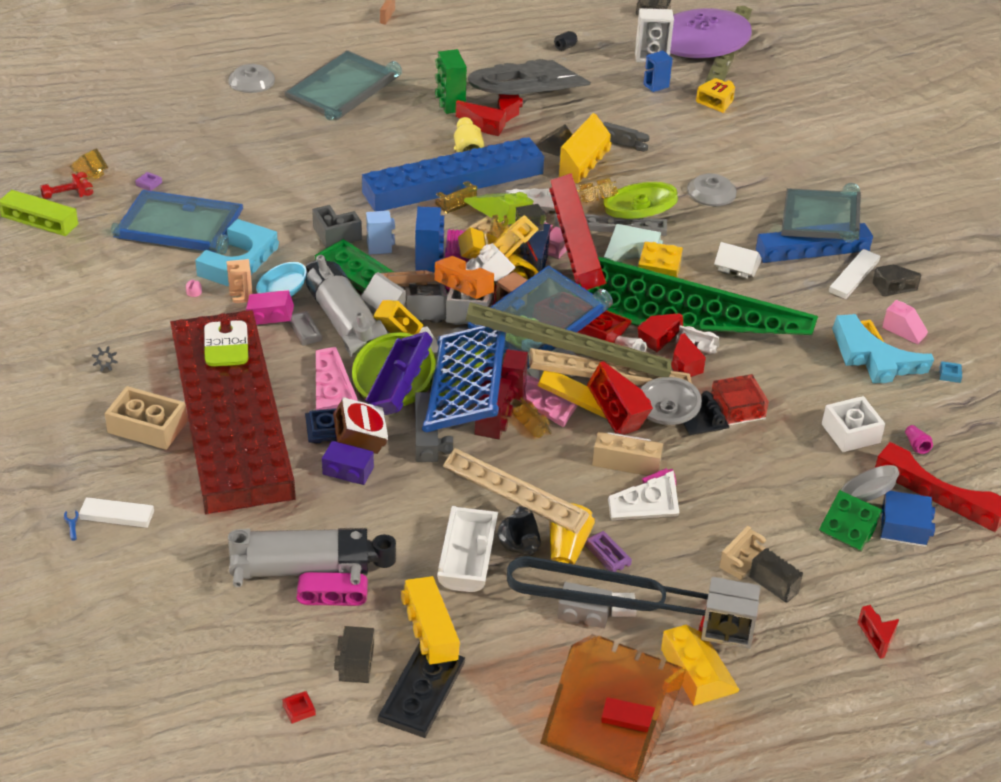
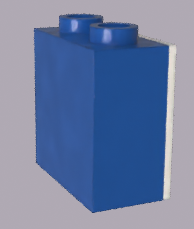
(907, 518)

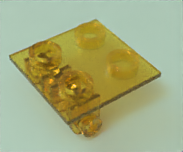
(588, 188)

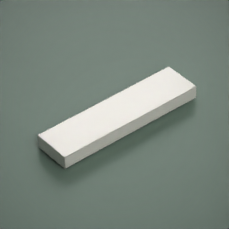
(854, 274)

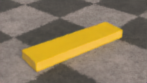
(570, 390)

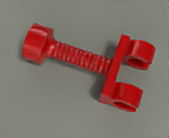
(78, 185)

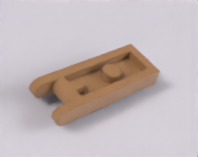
(404, 278)

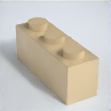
(627, 454)

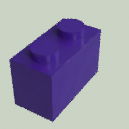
(347, 463)

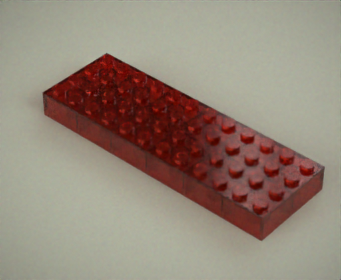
(232, 420)

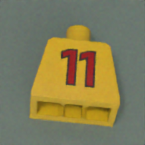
(716, 94)

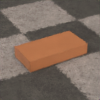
(386, 11)

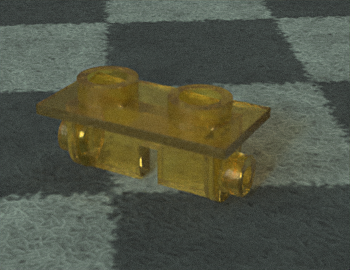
(538, 423)

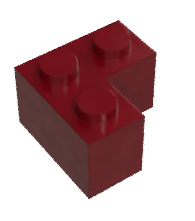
(514, 368)

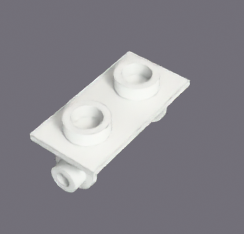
(706, 341)

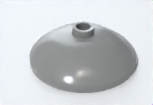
(672, 400)

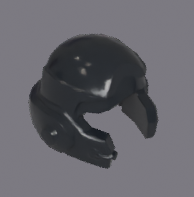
(520, 532)

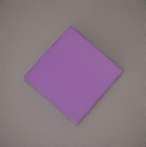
(148, 181)

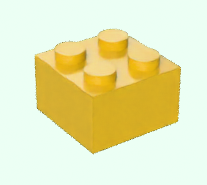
(661, 258)

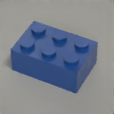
(429, 238)

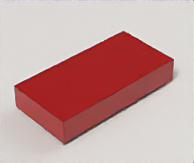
(627, 714)

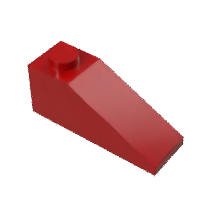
(488, 119)

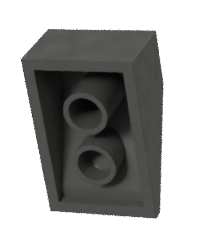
(426, 301)

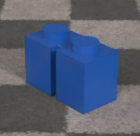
(660, 75)

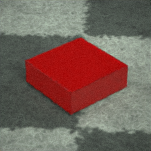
(299, 707)

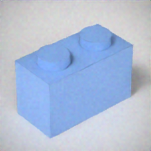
(379, 232)

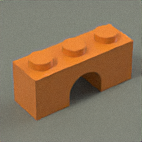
(473, 283)

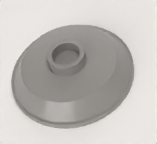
(251, 78)
(711, 190)
(872, 483)

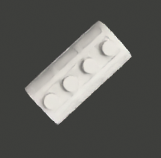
(467, 549)

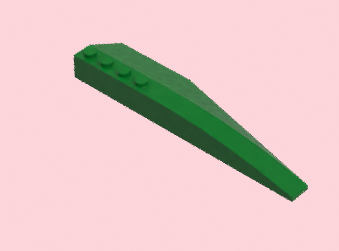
(646, 293)

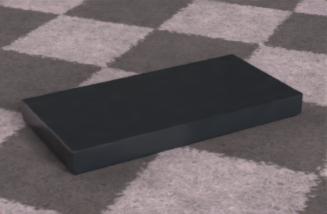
(420, 694)

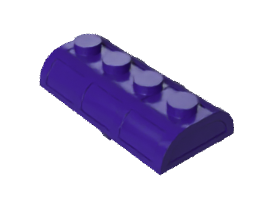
(399, 372)

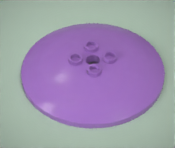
(708, 33)

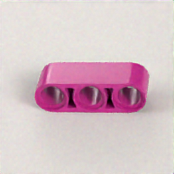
(331, 589)

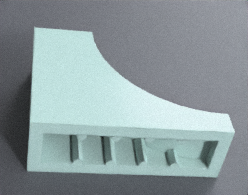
(629, 241)

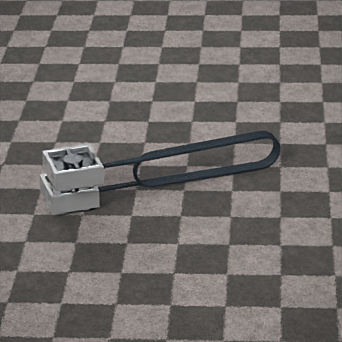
(728, 613)

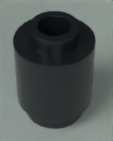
(565, 40)

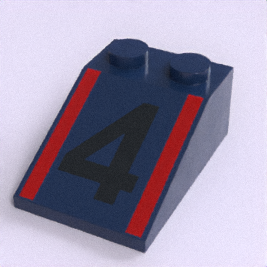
(537, 248)

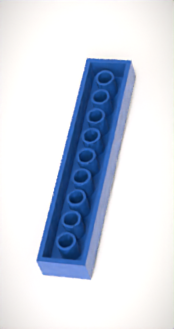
(447, 174)

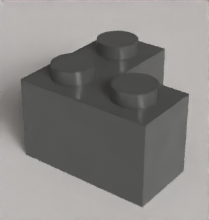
(334, 228)

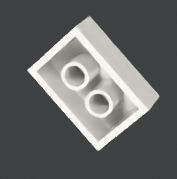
(653, 32)

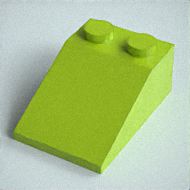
(499, 204)

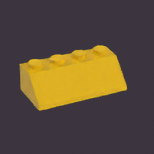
(584, 149)

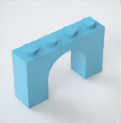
(244, 235)

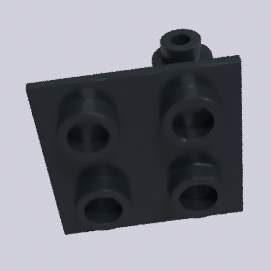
(708, 418)

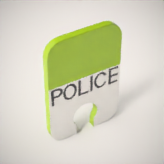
(226, 348)

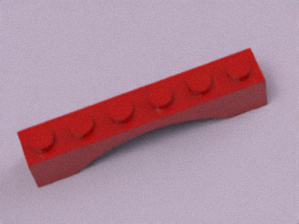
(977, 506)

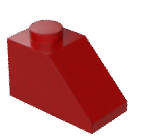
(510, 104)
(660, 330)
(688, 357)

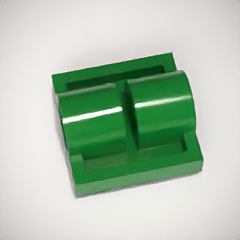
(850, 520)

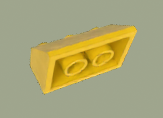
(705, 672)

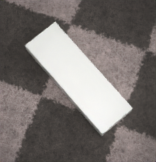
(116, 512)

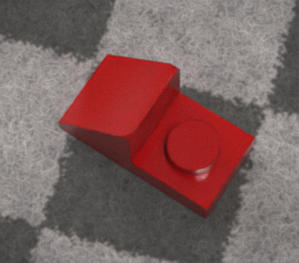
(878, 633)

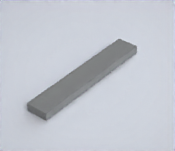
(607, 223)

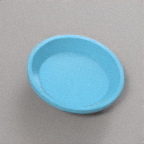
(283, 277)

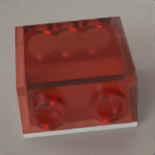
(740, 399)

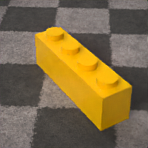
(430, 620)

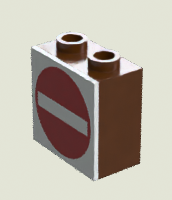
(360, 425)

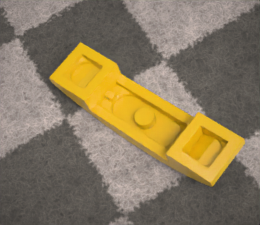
(515, 235)

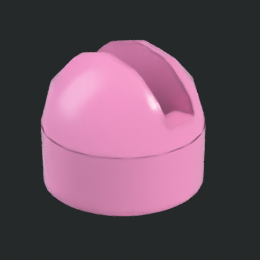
(193, 288)

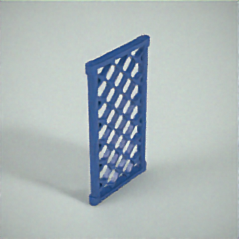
(448, 343)

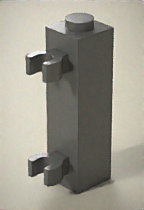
(428, 442)

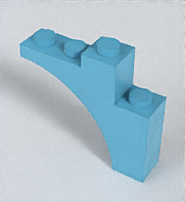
(881, 359)

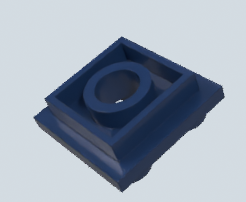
(316, 429)

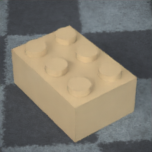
(146, 417)

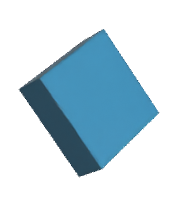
(950, 372)

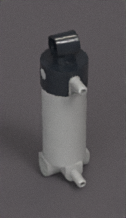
(342, 304)
(307, 551)

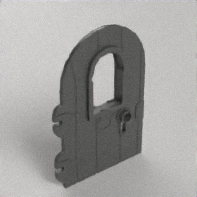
(532, 75)

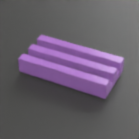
(604, 553)

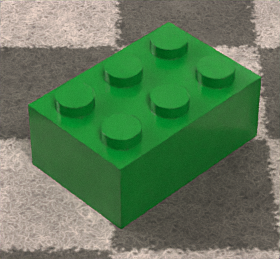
(450, 79)

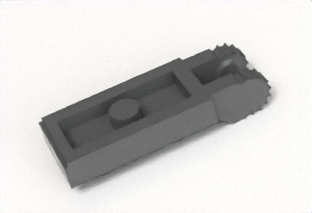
(627, 136)

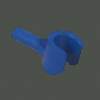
(72, 523)

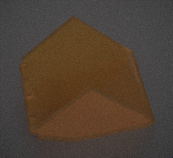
(577, 709)

